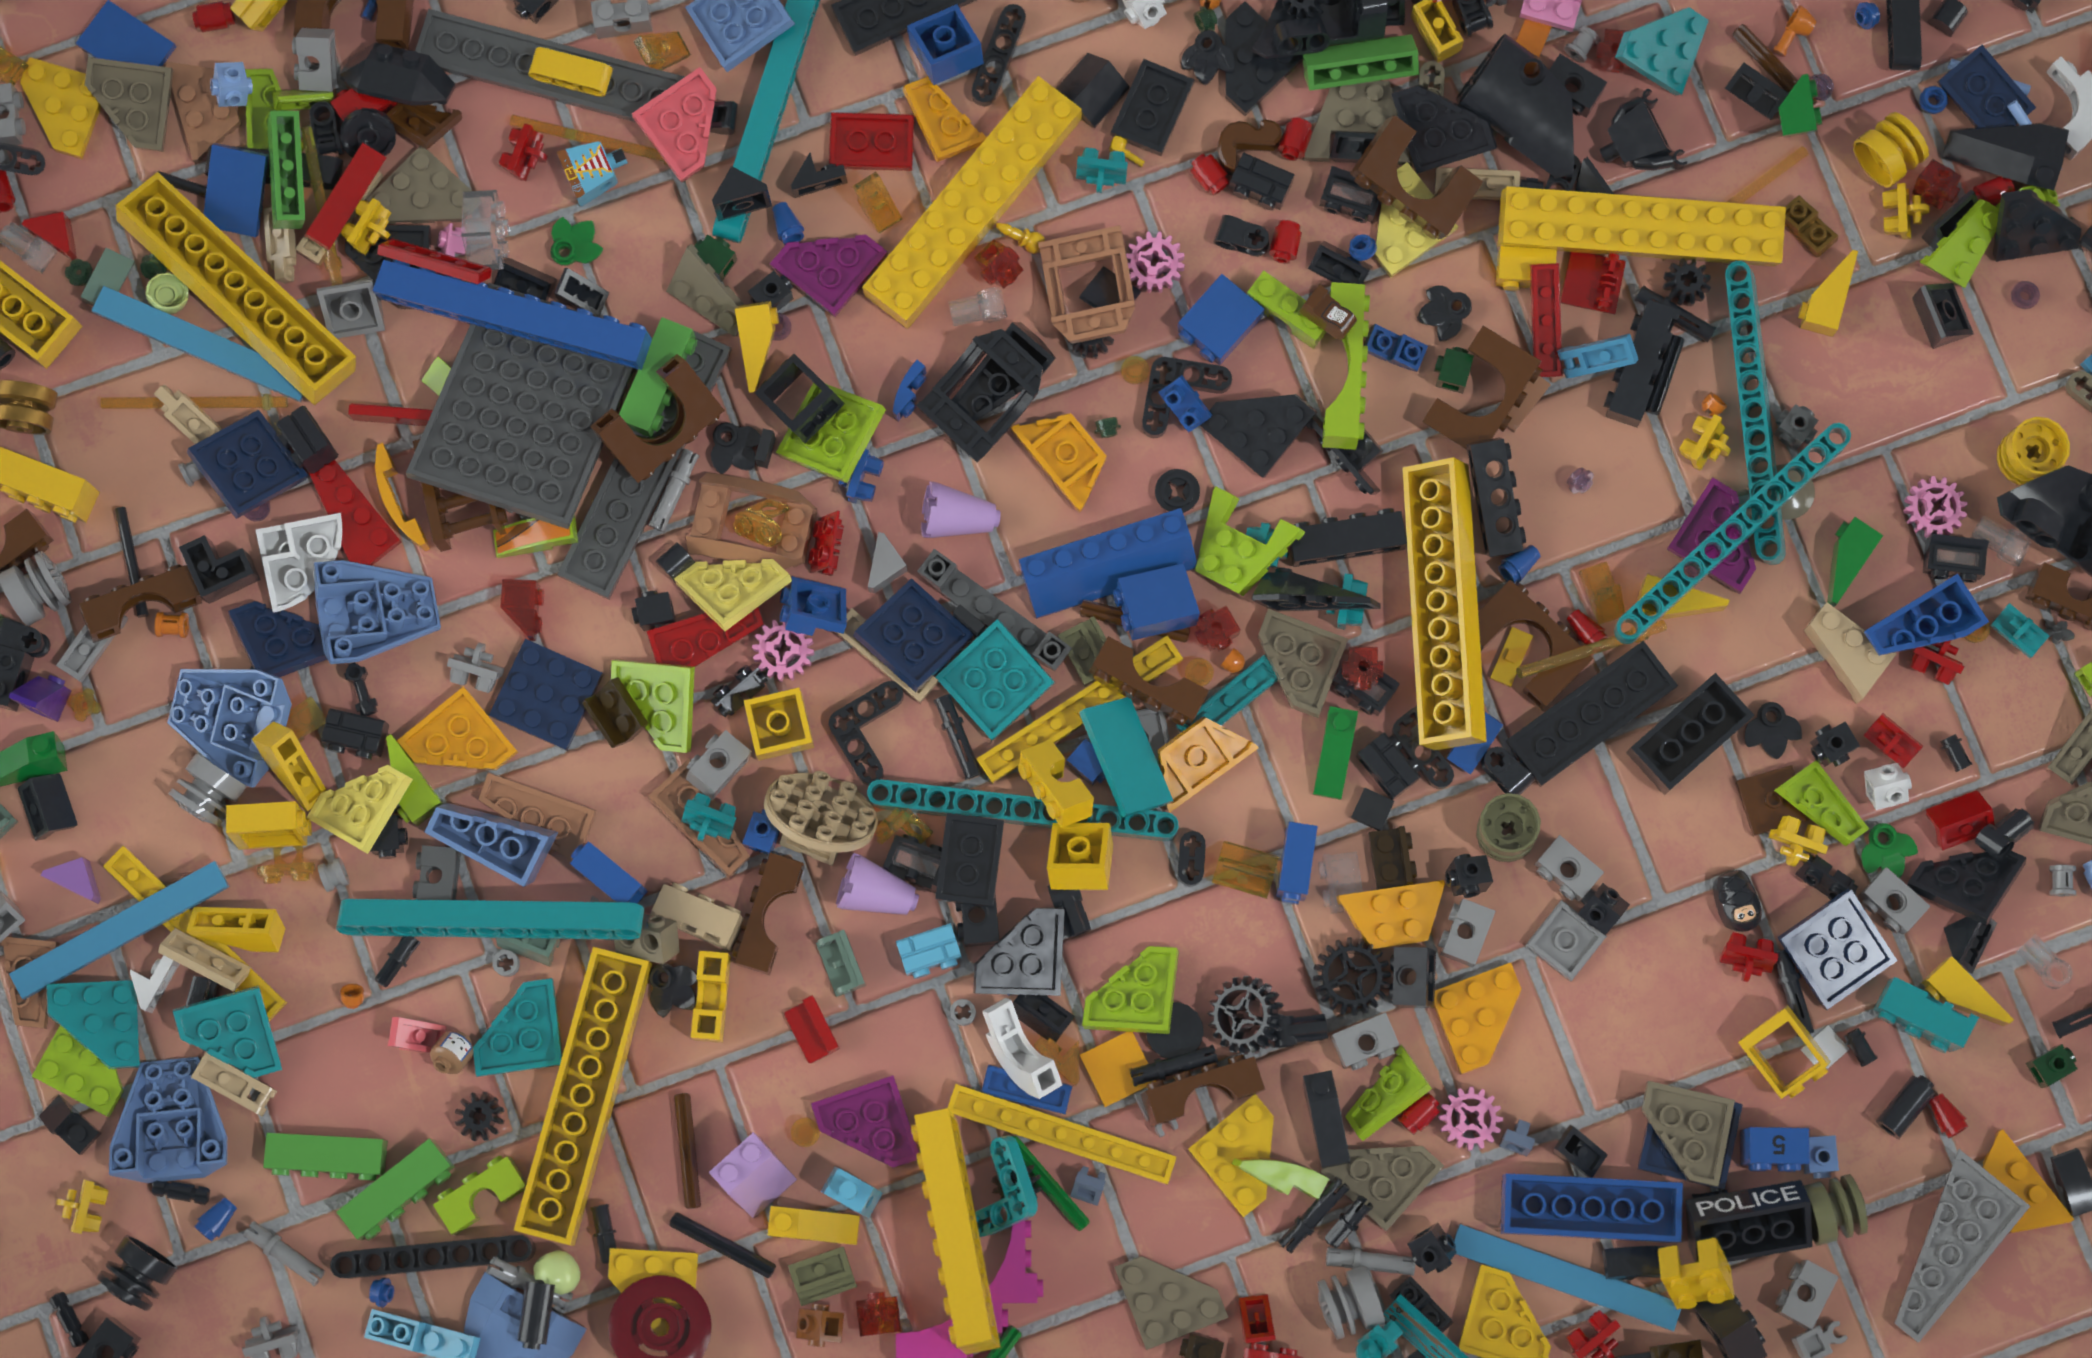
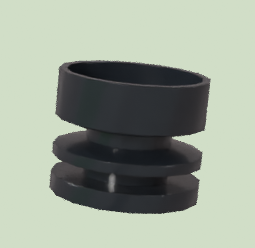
(137, 1272)

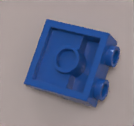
(813, 606)

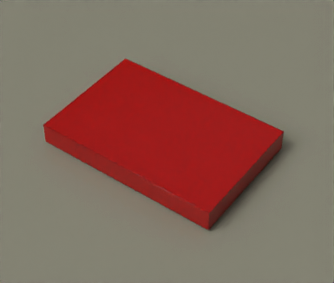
(872, 141)

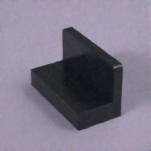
(47, 805)

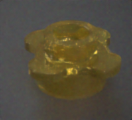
(78, 699)

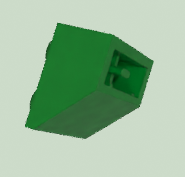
(1798, 109)

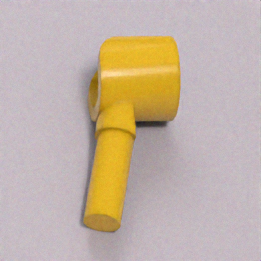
(1119, 144)

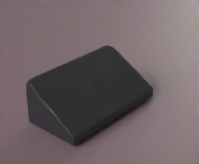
(1338, 265)
(525, 279)
(1042, 1015)

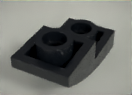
(2075, 1181)
(1631, 1262)
(1423, 1303)

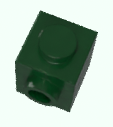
(717, 254)
(1453, 369)
(2052, 1065)

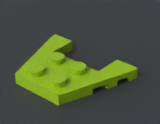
(1231, 555)

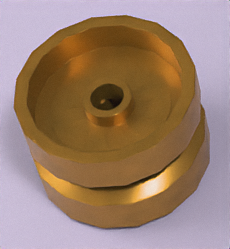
(26, 407)

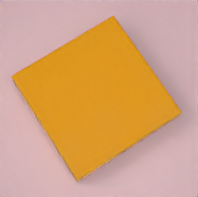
(1110, 1065)

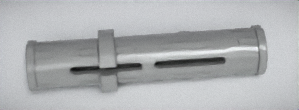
(673, 490)
(285, 1254)
(1372, 1261)
(517, 1278)

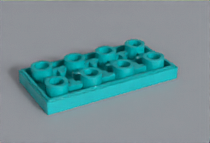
(1126, 756)

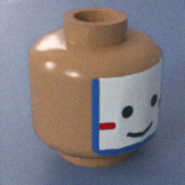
(451, 1052)

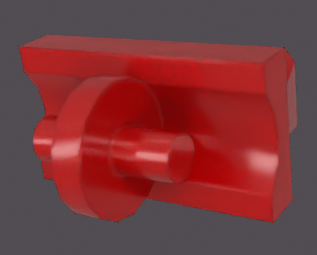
(526, 152)
(1948, 666)
(1893, 740)
(1747, 959)
(1604, 1328)

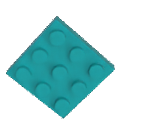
(995, 679)

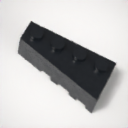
(1636, 380)

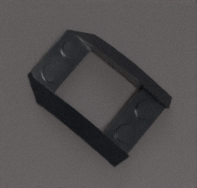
(954, 421)

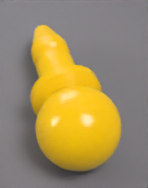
(1026, 238)

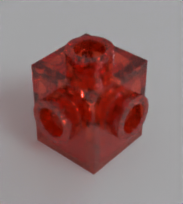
(1605, 51)
(1937, 184)
(998, 264)
(1222, 620)
(1362, 657)
(878, 1315)

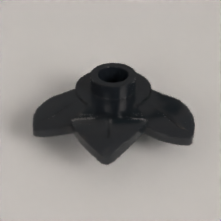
(1208, 60)
(1441, 313)
(737, 450)
(1772, 735)
(675, 991)

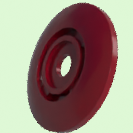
(635, 1311)

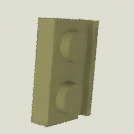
(1086, 644)
(822, 1276)

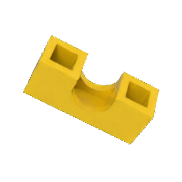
(1064, 801)
(712, 994)

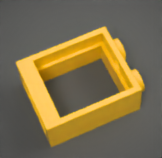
(267, 825)
(1795, 1086)

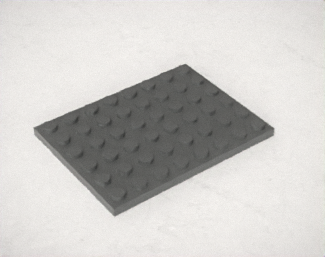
(518, 424)

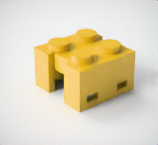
(1698, 1281)

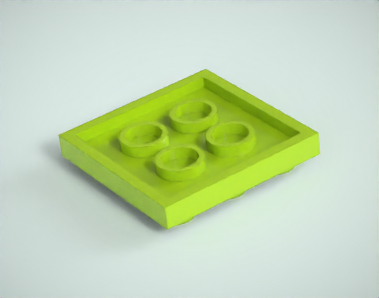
(840, 441)

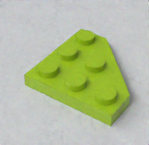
(664, 698)
(1137, 995)
(79, 1074)

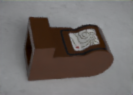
(1328, 313)

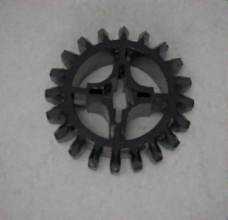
(1346, 962)
(1235, 1036)

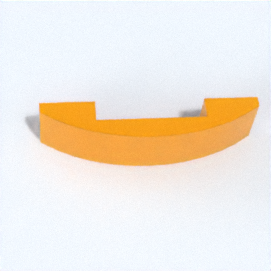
(385, 469)

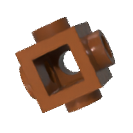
(819, 1325)

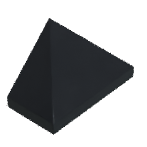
(1590, 179)
(581, 293)
(1968, 940)

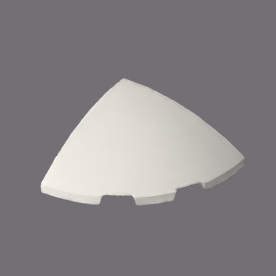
(290, 555)

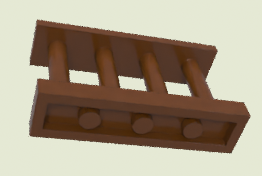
(438, 506)

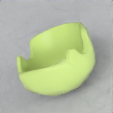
(167, 293)
(559, 1270)

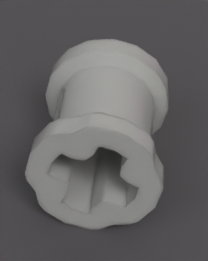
(1582, 44)
(190, 472)
(2062, 880)

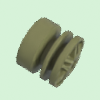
(1506, 812)
(1839, 1208)

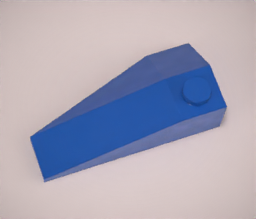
(1933, 618)

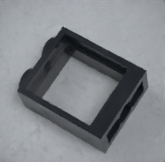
(815, 414)

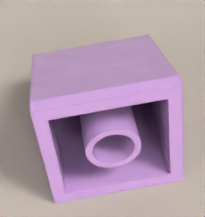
(753, 1175)

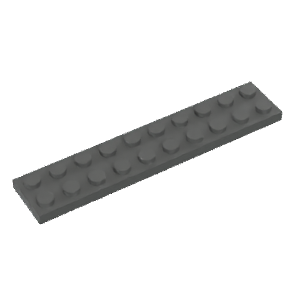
(506, 57)
(623, 504)

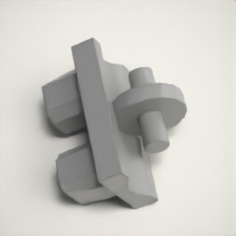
(486, 672)
(270, 1337)

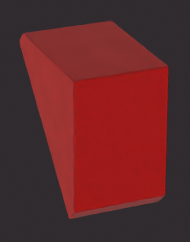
(55, 230)
(1256, 1319)

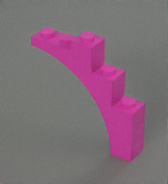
(1009, 1286)

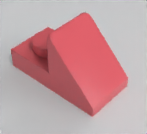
(414, 1034)

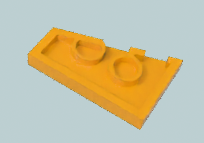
(940, 121)

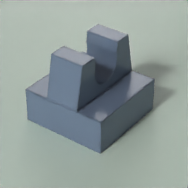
(1517, 1140)
(1088, 1187)

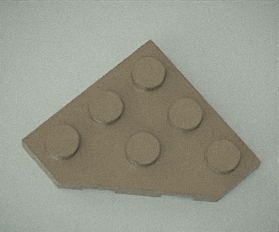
(134, 98)
(421, 191)
(1301, 659)
(2070, 815)
(1691, 1128)
(1386, 1178)
(1167, 1301)

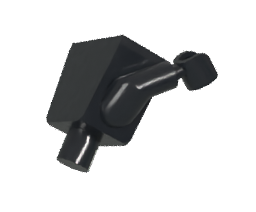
(1639, 137)

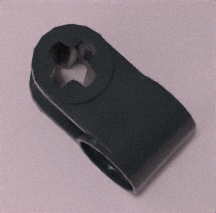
(1472, 16)
(325, 133)
(1238, 236)
(20, 636)
(1509, 774)

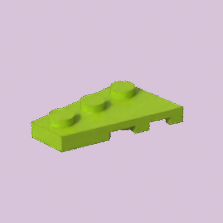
(259, 106)
(1964, 247)
(1823, 803)
(1392, 1093)

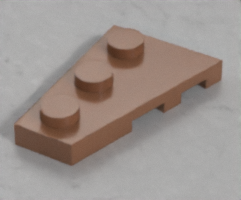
(19, 952)

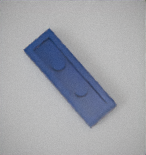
(1000, 1085)

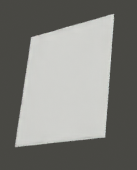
(1830, 1044)

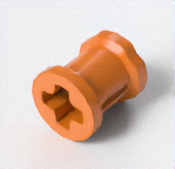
(171, 624)

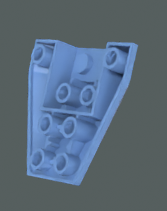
(370, 609)
(224, 711)
(168, 1126)
(495, 1318)

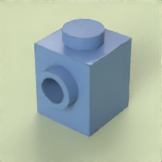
(1822, 1157)

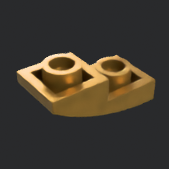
(1808, 228)

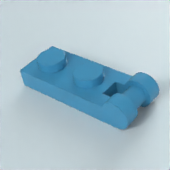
(1598, 356)

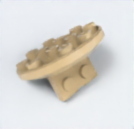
(819, 817)

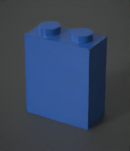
(1220, 320)
(1156, 602)
(1296, 862)
(606, 874)

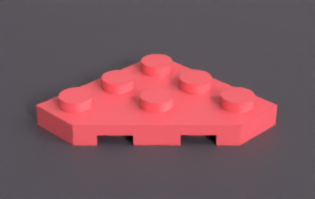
(681, 123)

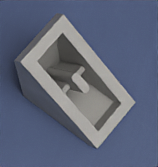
(886, 565)

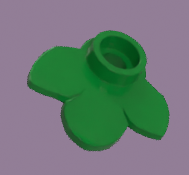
(576, 239)
(1887, 854)

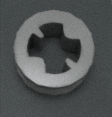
(500, 970)
(962, 1003)

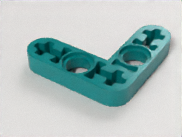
(1013, 1201)

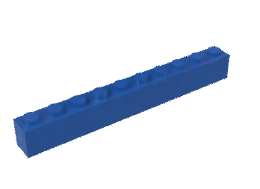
(513, 314)

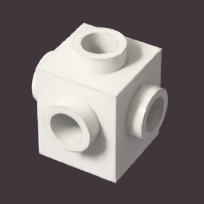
(1144, 12)
(1887, 786)

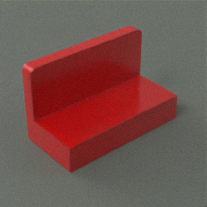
(1960, 819)
(811, 1030)

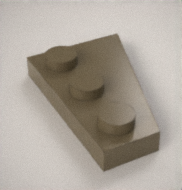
(702, 291)

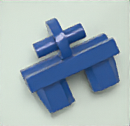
(1185, 403)
(858, 489)

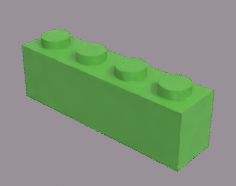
(1361, 62)
(286, 170)
(648, 393)
(325, 1154)
(395, 1190)

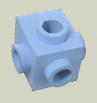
(230, 84)

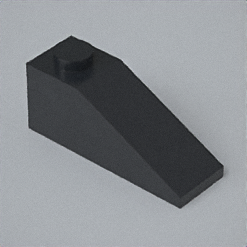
(1326, 1119)

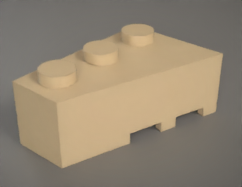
(1847, 650)
(699, 916)

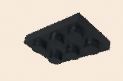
(1152, 107)
(969, 860)

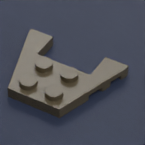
(1352, 109)

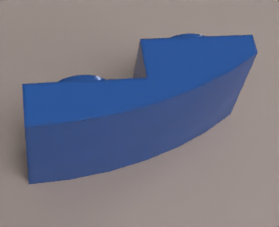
(1395, 348)
(905, 398)
(1469, 756)

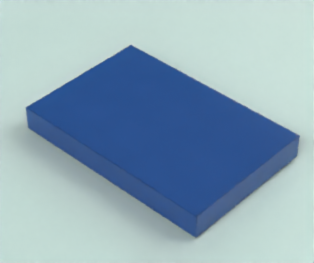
(124, 38)
(236, 189)

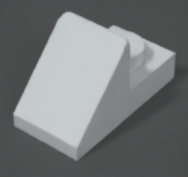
(151, 990)

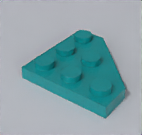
(1665, 48)
(99, 1018)
(232, 1030)
(522, 1034)

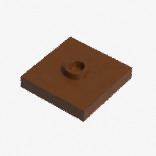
(1764, 805)

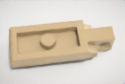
(280, 249)
(186, 415)

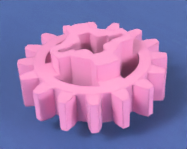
(1164, 264)
(1927, 500)
(770, 649)
(1460, 1108)

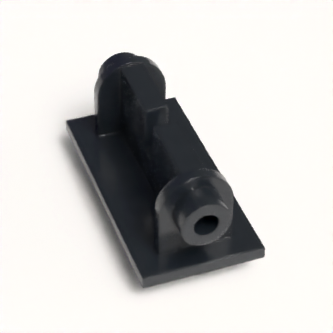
(729, 695)
(1815, 873)

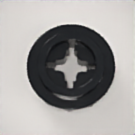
(1177, 478)

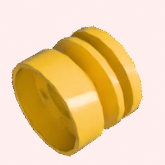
(1890, 149)
(2043, 440)

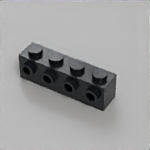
(1349, 538)

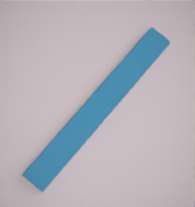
(192, 340)
(119, 930)
(1566, 1277)

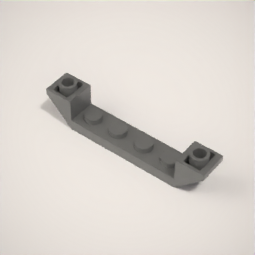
(987, 608)

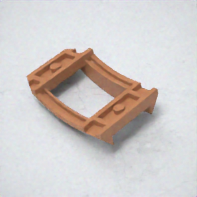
(1079, 250)
(712, 512)

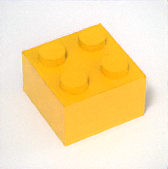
(778, 724)
(1080, 856)

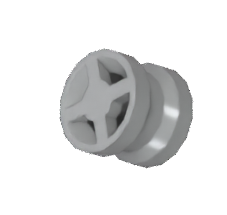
(333, 874)

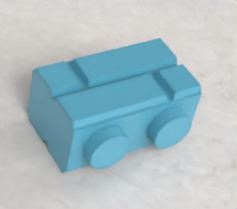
(929, 950)

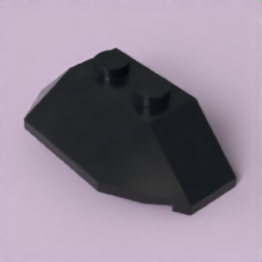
(397, 76)

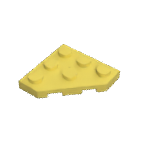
(1397, 239)
(732, 588)
(361, 807)

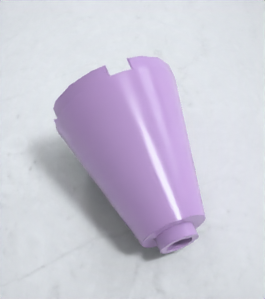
(956, 513)
(874, 889)

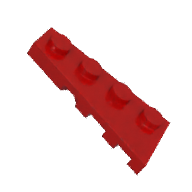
(364, 532)
(698, 638)

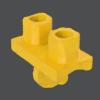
(1900, 199)
(369, 227)
(1709, 445)
(1787, 834)
(82, 1220)

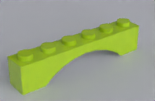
(1342, 417)

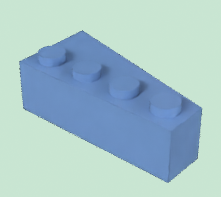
(494, 841)

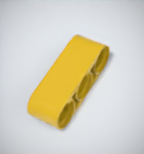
(570, 71)

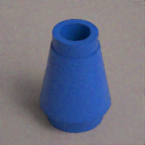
(787, 225)
(1519, 564)
(215, 1219)

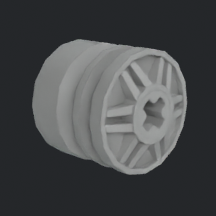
(34, 588)
(207, 790)
(1350, 1302)

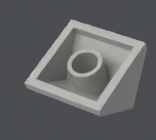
(351, 309)

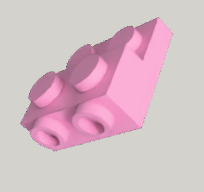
(1554, 13)

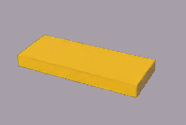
(1511, 657)

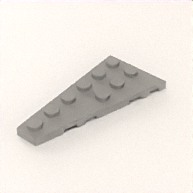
(1964, 1232)

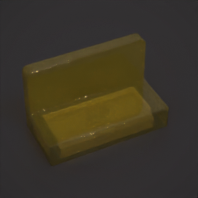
(1245, 869)

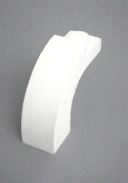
(2080, 94)
(1019, 1059)

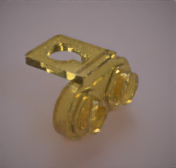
(758, 524)
(901, 819)
(297, 869)

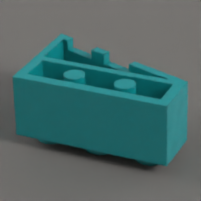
(1924, 1016)

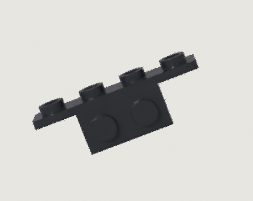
(1354, 460)

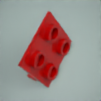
(1593, 281)
(827, 532)

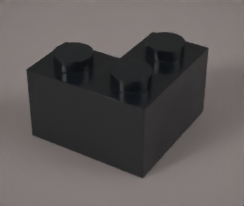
(215, 575)
(1731, 1328)

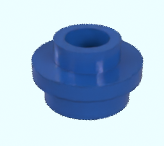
(1867, 15)
(1937, 93)
(1362, 247)
(381, 1292)

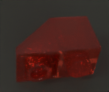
(521, 603)

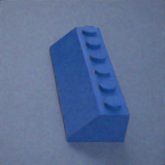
(1092, 565)

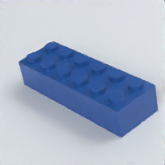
(1591, 1208)

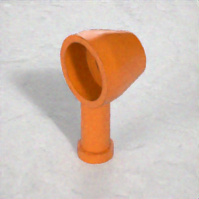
(1799, 23)

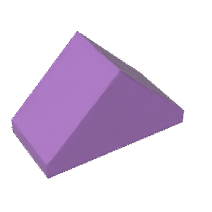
(75, 876)

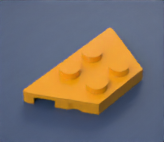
(1064, 454)
(1199, 758)
(1395, 913)
(2017, 1174)

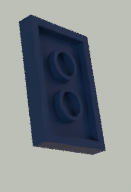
(1984, 90)

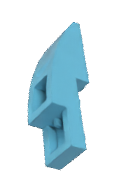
(420, 1336)

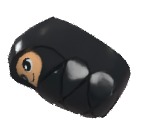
(1737, 901)

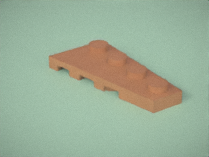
(671, 801)
(541, 810)

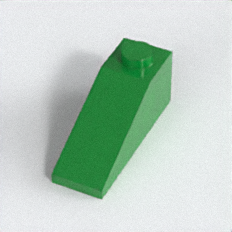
(1849, 555)
(1335, 752)
(32, 758)

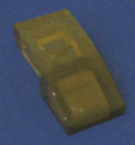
(305, 718)

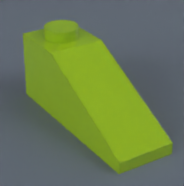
(419, 799)

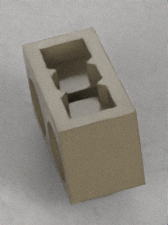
(657, 940)

